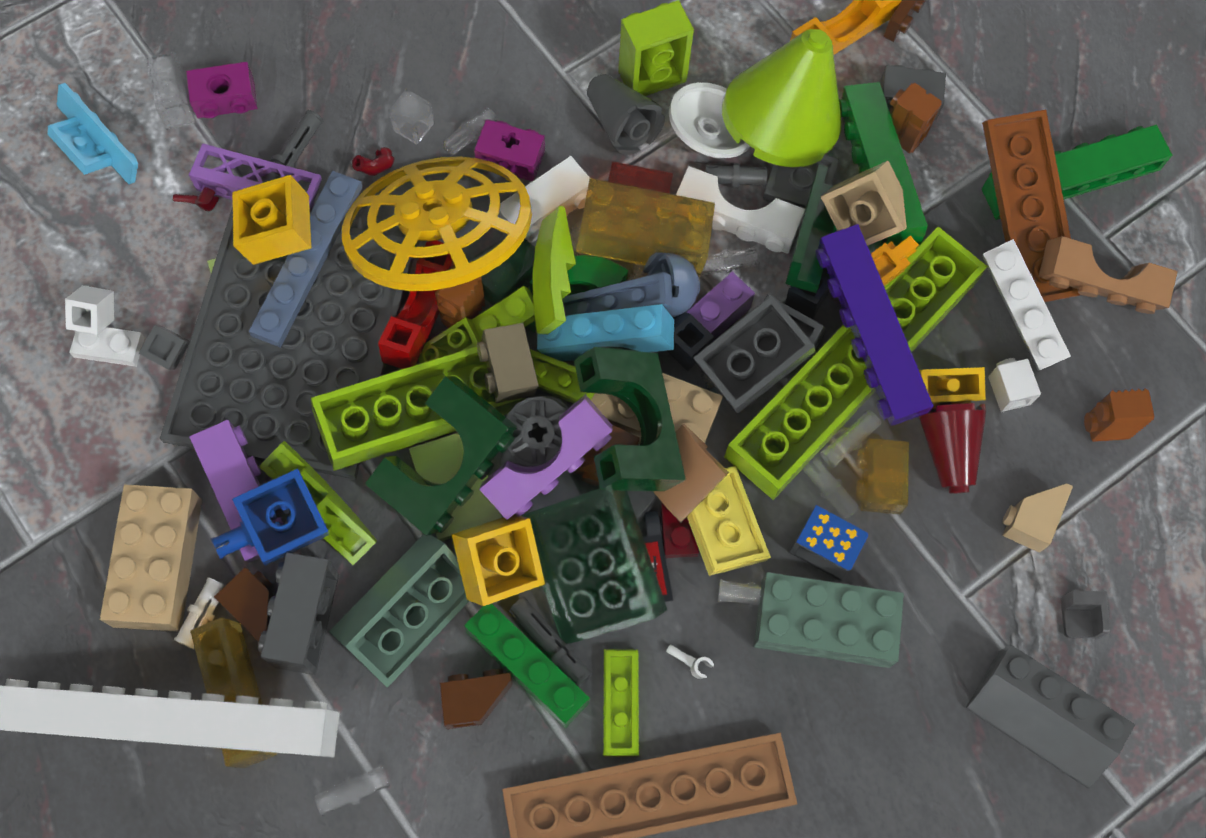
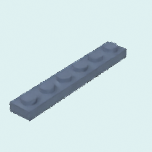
(303, 267)

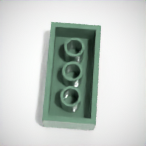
(829, 620)

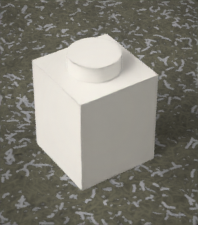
(89, 309)
(1014, 384)

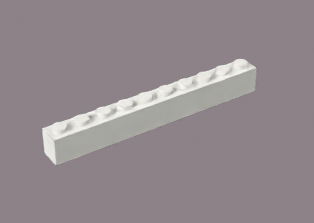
(170, 719)

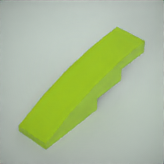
(550, 278)
(345, 529)

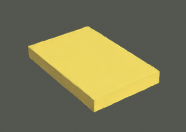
(727, 528)

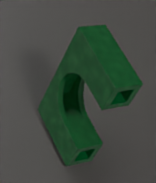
(639, 383)
(483, 435)

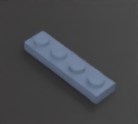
(634, 293)

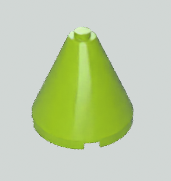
(787, 103)

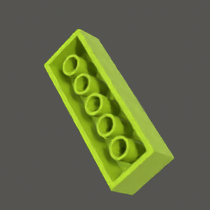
(392, 410)

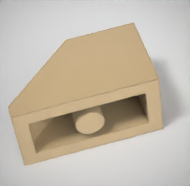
(1036, 517)

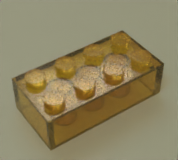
(638, 222)

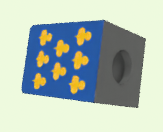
(829, 543)

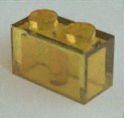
(883, 476)

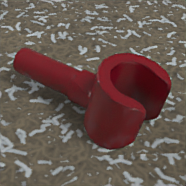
(205, 200)

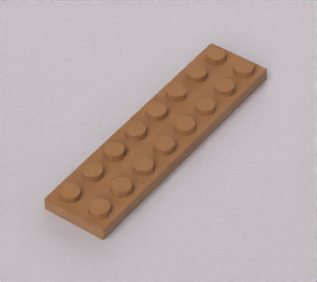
(656, 793)

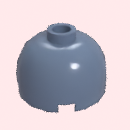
(684, 279)

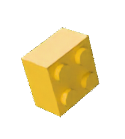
(271, 220)
(498, 559)

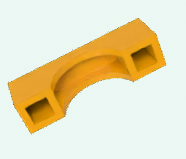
(852, 22)

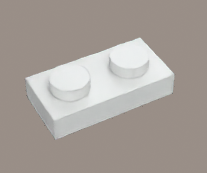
(108, 346)

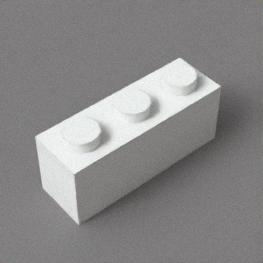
(560, 186)

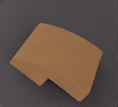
(701, 475)

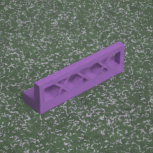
(225, 183)

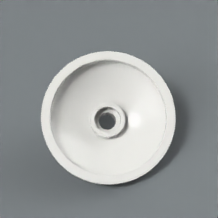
(699, 121)

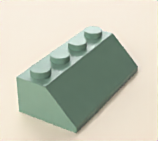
(404, 610)

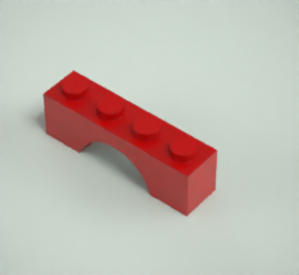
(410, 329)

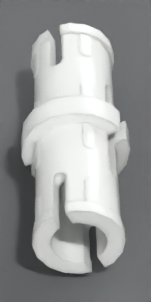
(200, 612)

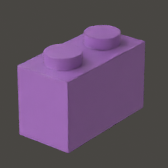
(723, 305)

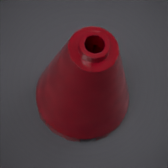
(955, 443)

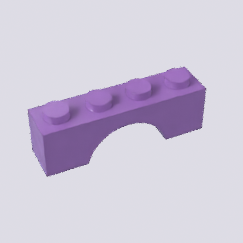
(515, 485)

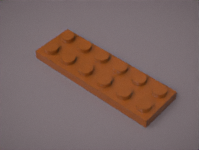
(1028, 190)

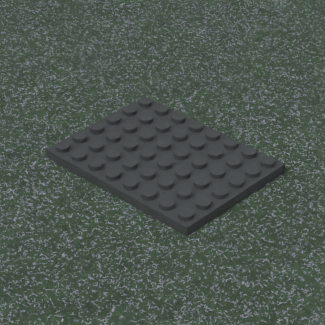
(270, 386)

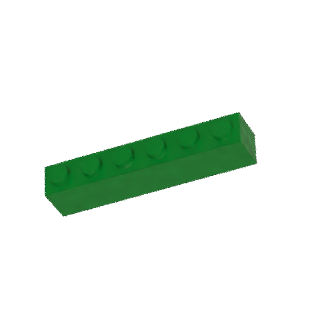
(876, 141)
(1102, 163)

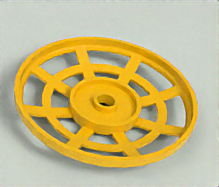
(433, 213)

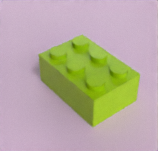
(655, 48)

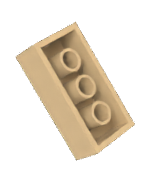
(687, 403)
(151, 558)

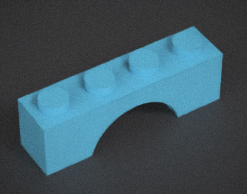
(634, 328)

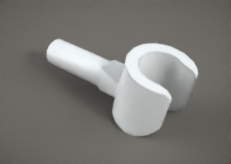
(690, 661)

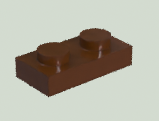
(902, 18)

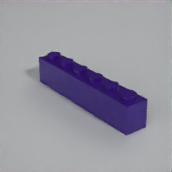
(874, 326)

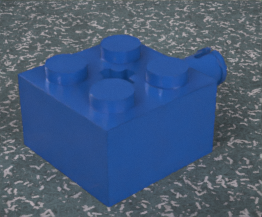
(258, 510)

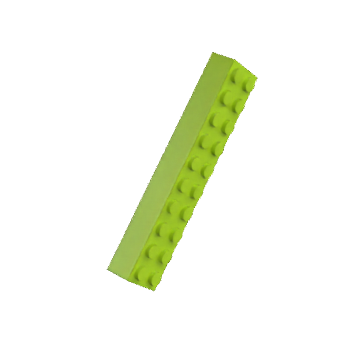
(833, 380)

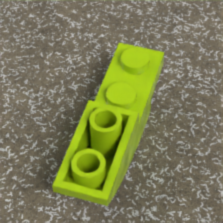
(466, 333)

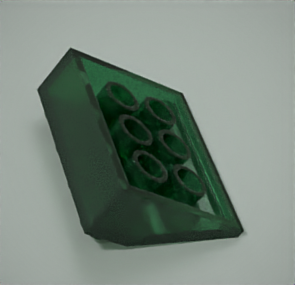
(595, 565)

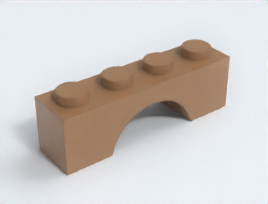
(1072, 264)

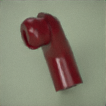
(382, 162)

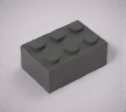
(755, 354)
(299, 613)

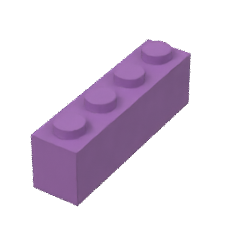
(228, 471)

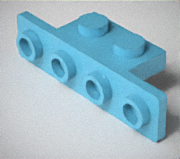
(88, 140)

